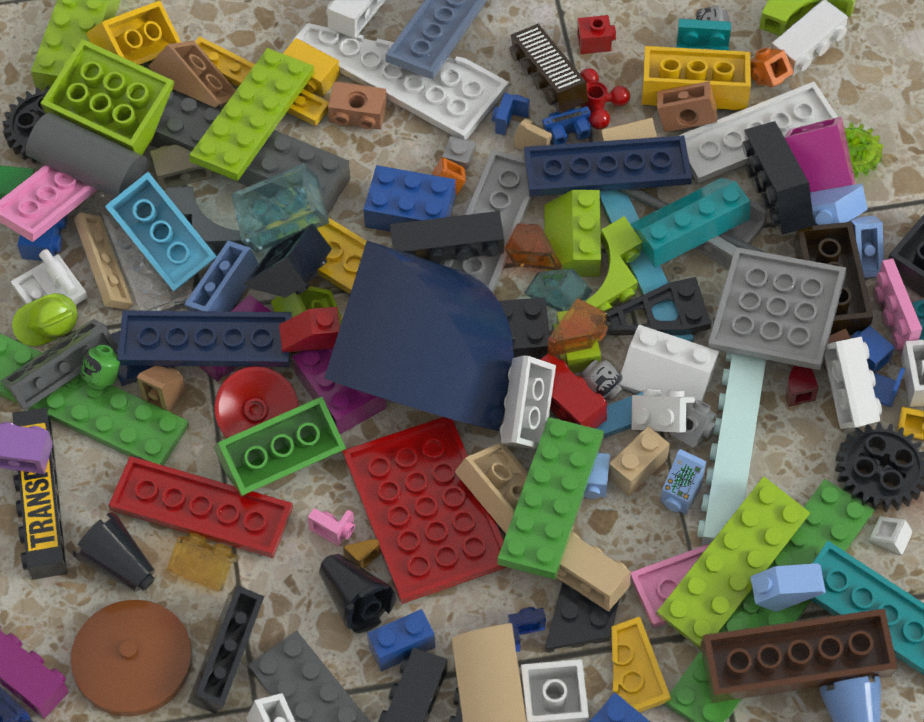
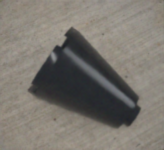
(115, 554)
(356, 593)

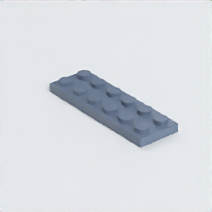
(433, 35)

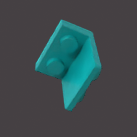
(703, 34)

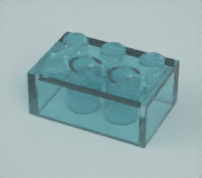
(279, 207)

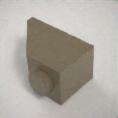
(174, 167)

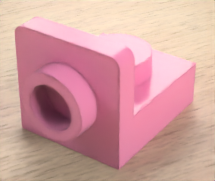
(329, 528)

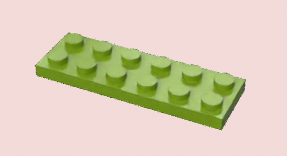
(251, 114)
(725, 568)

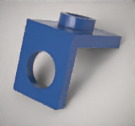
(887, 388)

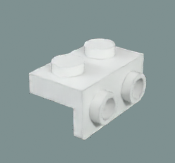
(660, 411)

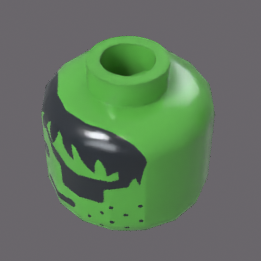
(100, 367)

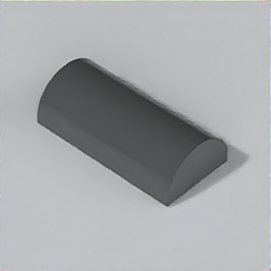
(84, 155)

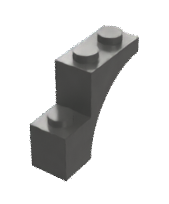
(210, 232)

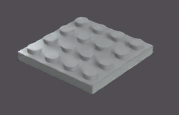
(777, 308)

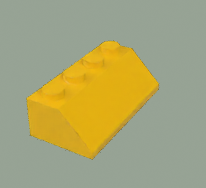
(679, 67)

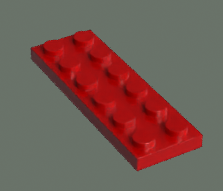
(201, 507)

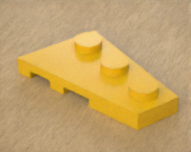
(636, 668)

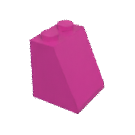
(822, 154)

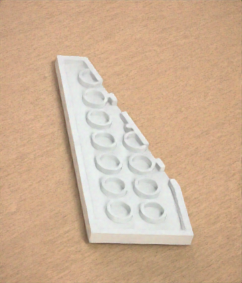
(451, 101)

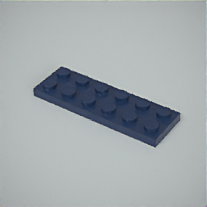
(607, 165)
(202, 338)

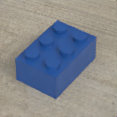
(407, 197)

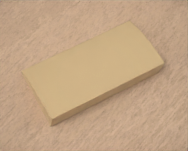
(495, 481)
(488, 675)

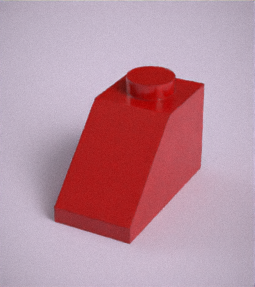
(310, 330)

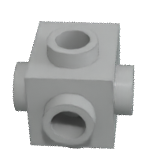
(698, 424)

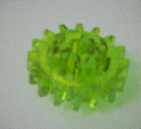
(863, 149)

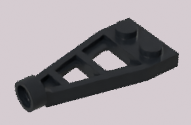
(687, 303)

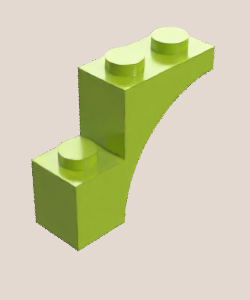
(783, 14)
(621, 246)

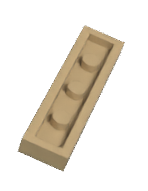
(103, 261)

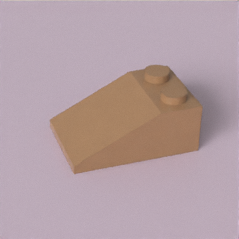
(193, 73)

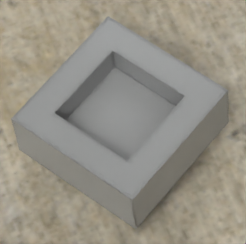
(459, 151)

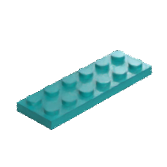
(857, 588)

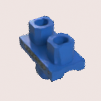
(568, 122)

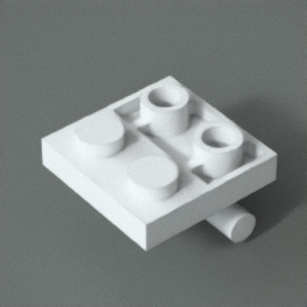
(49, 278)

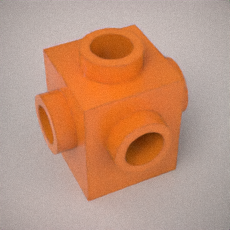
(770, 67)

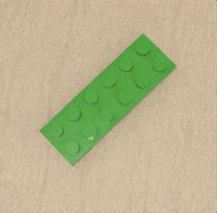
(551, 498)

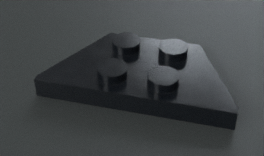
(578, 621)

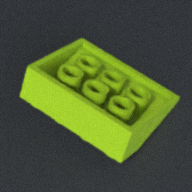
(109, 96)

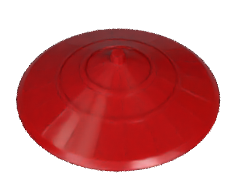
(252, 398)

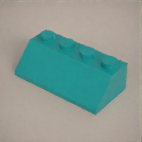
(692, 220)

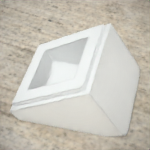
(891, 534)

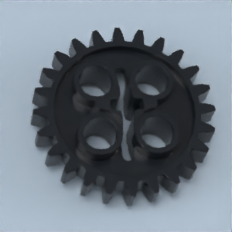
(21, 115)
(871, 486)

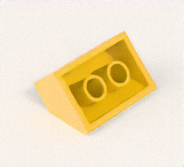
(136, 34)

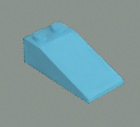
(161, 231)

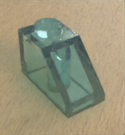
(559, 288)

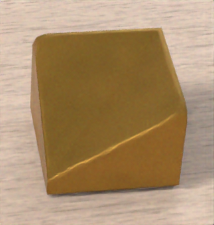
(362, 552)

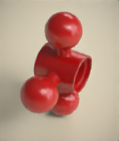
(598, 97)

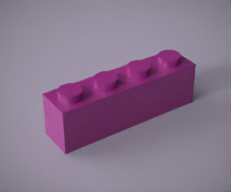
(28, 678)

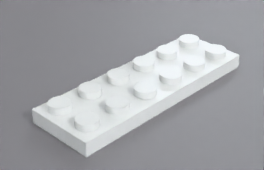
(718, 145)

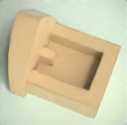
(530, 135)

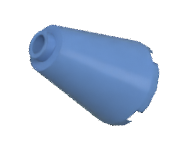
(854, 700)

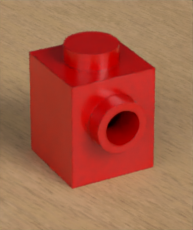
(595, 34)

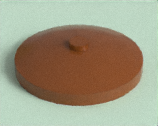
(131, 657)

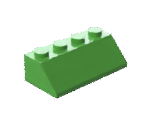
(279, 446)

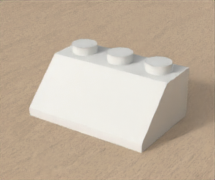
(667, 364)
(852, 383)
(527, 402)

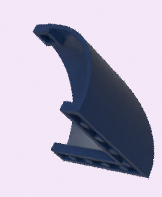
(424, 338)

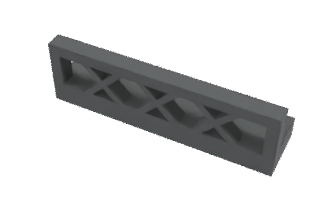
(56, 364)

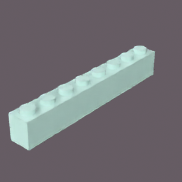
(734, 445)

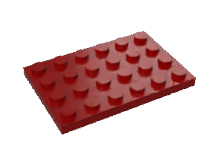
(422, 511)

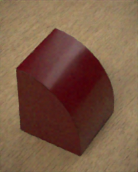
(801, 386)

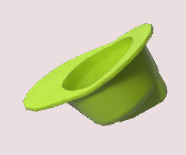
(44, 319)

